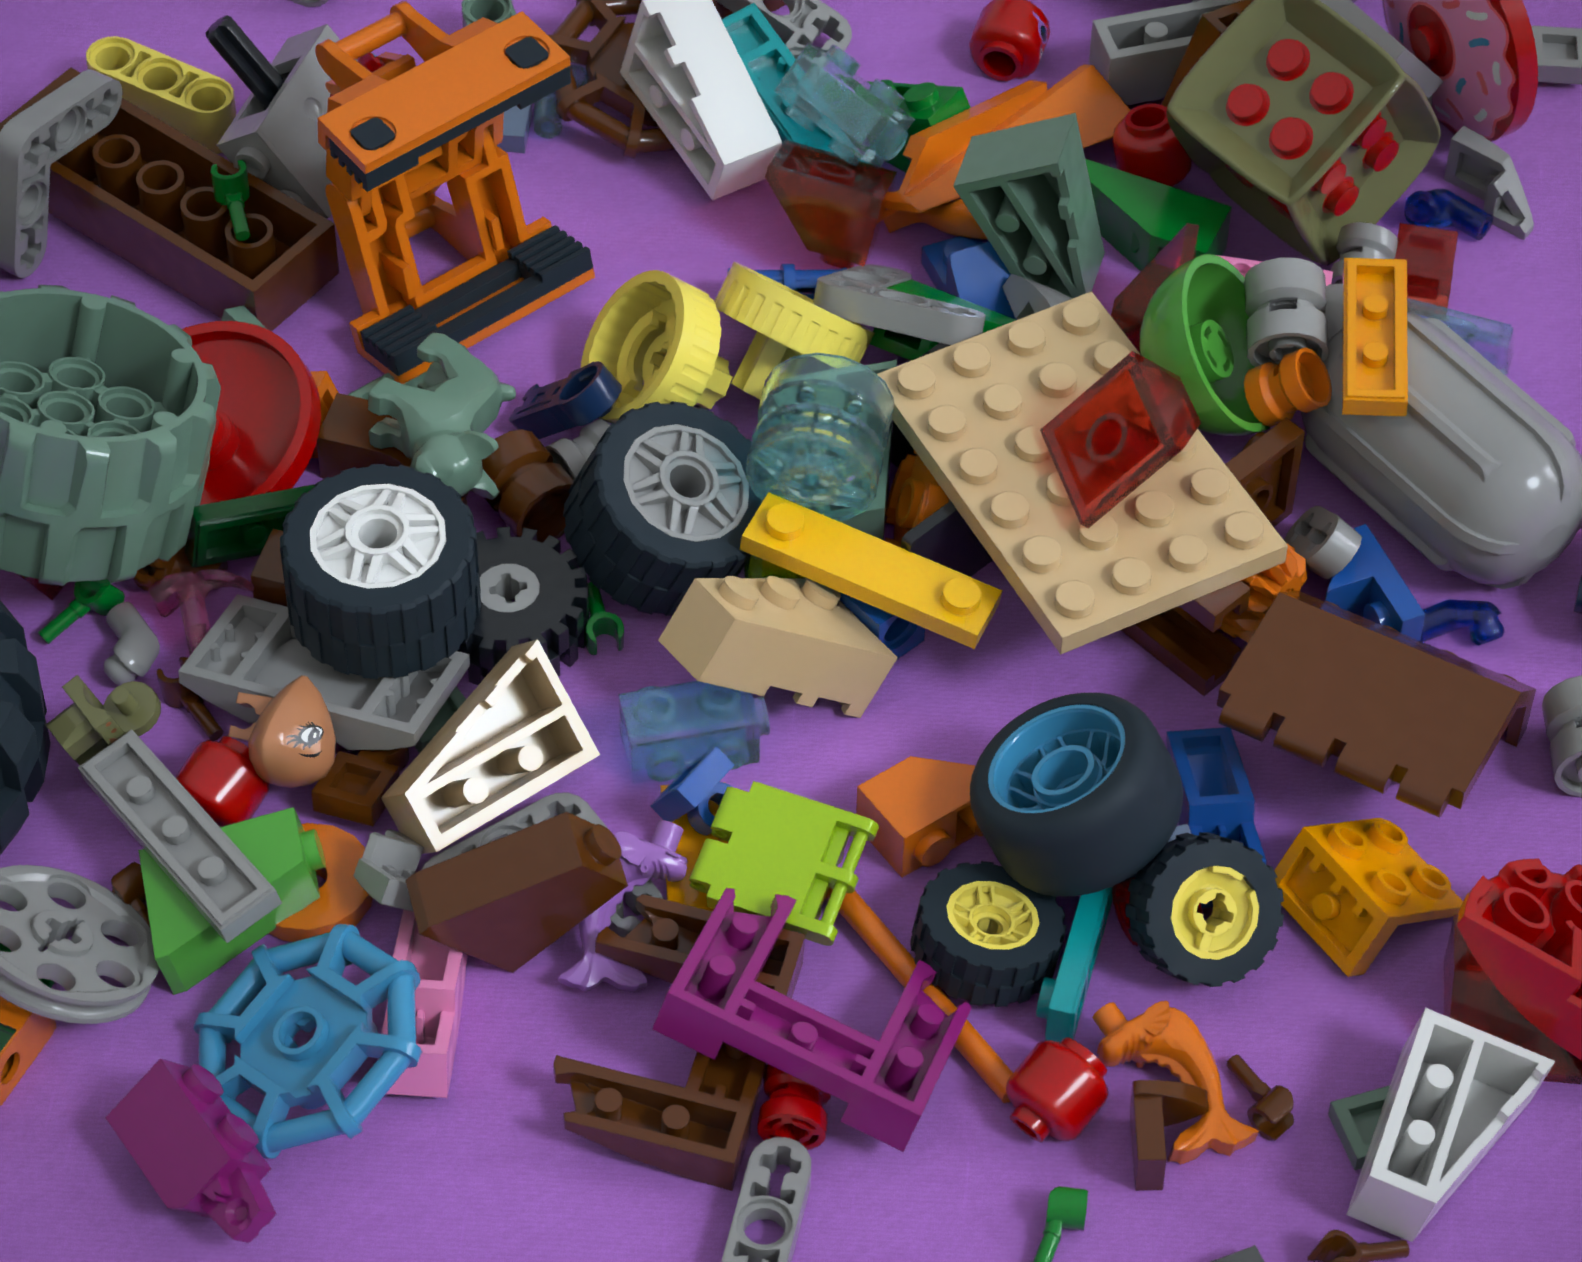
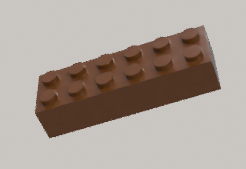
(154, 204)

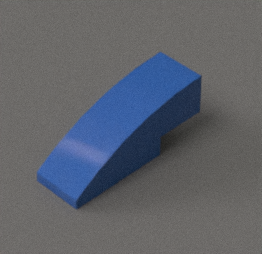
(1214, 786)

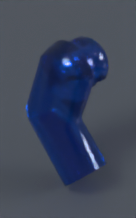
(1446, 209)
(1456, 614)

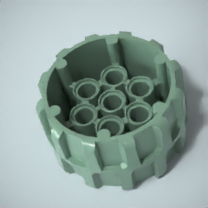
(97, 435)

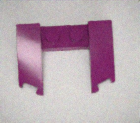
(722, 1002)

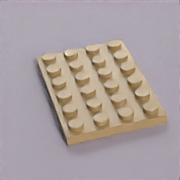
(977, 429)

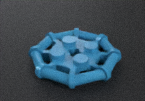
(269, 1008)

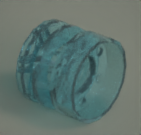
(821, 434)

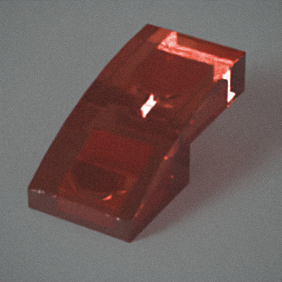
(1429, 262)

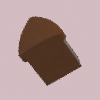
(1152, 1108)

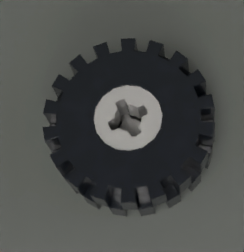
(547, 606)

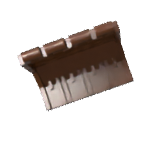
(1372, 701)

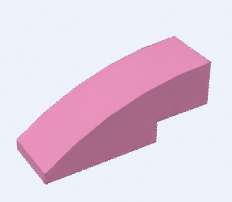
(437, 1009)

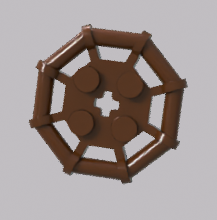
(605, 82)

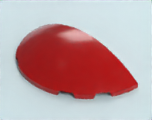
(1529, 944)

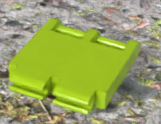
(782, 848)

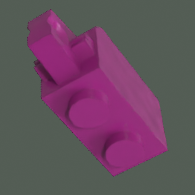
(195, 1148)

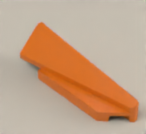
(940, 149)

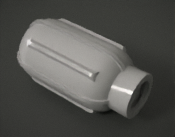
(1471, 470)

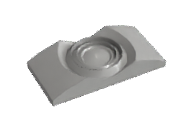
(258, 654)

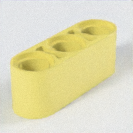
(167, 88)

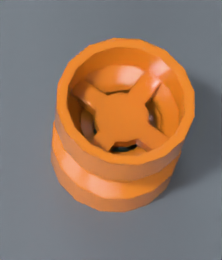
(1293, 385)

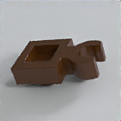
(357, 784)

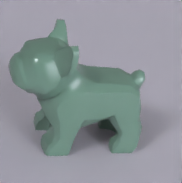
(444, 417)

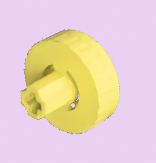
(784, 324)
(662, 335)

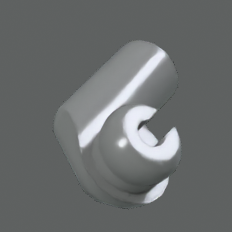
(136, 645)

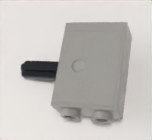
(280, 118)

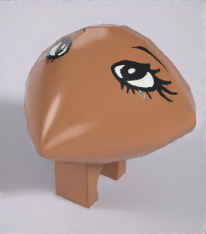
(292, 737)

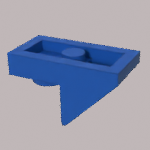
(968, 271)
(1375, 589)

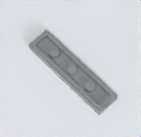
(180, 836)

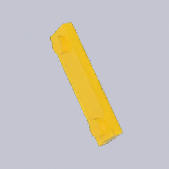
(871, 570)

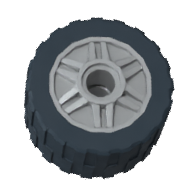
(661, 505)

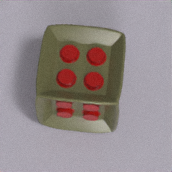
(1304, 122)

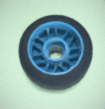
(1076, 794)

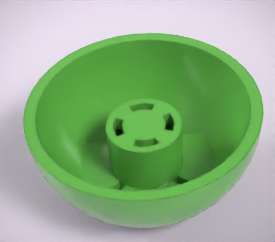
(1200, 334)

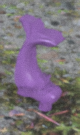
(640, 863)

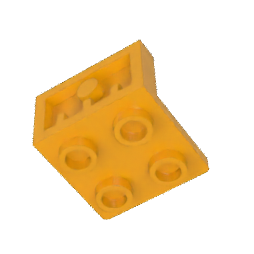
(1356, 885)

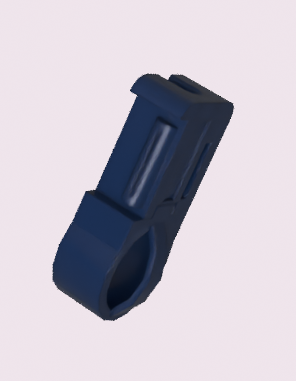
(568, 402)

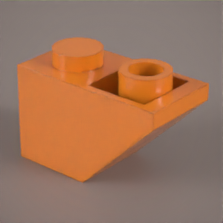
(919, 811)

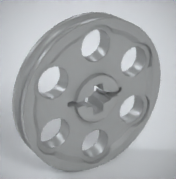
(76, 961)

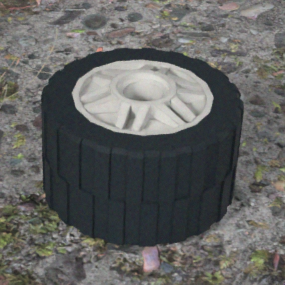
(381, 571)

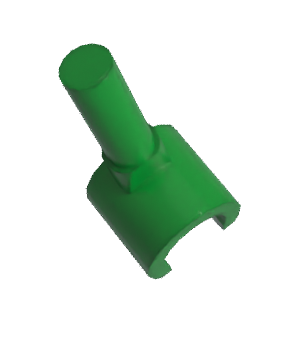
(233, 192)
(89, 595)
(601, 622)
(1064, 1210)

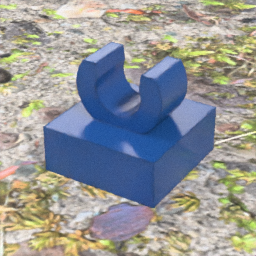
(694, 789)

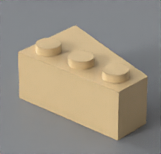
(778, 636)
(492, 752)

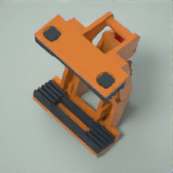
(402, 134)

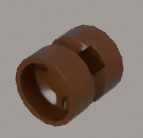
(528, 485)

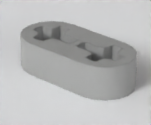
(1323, 541)

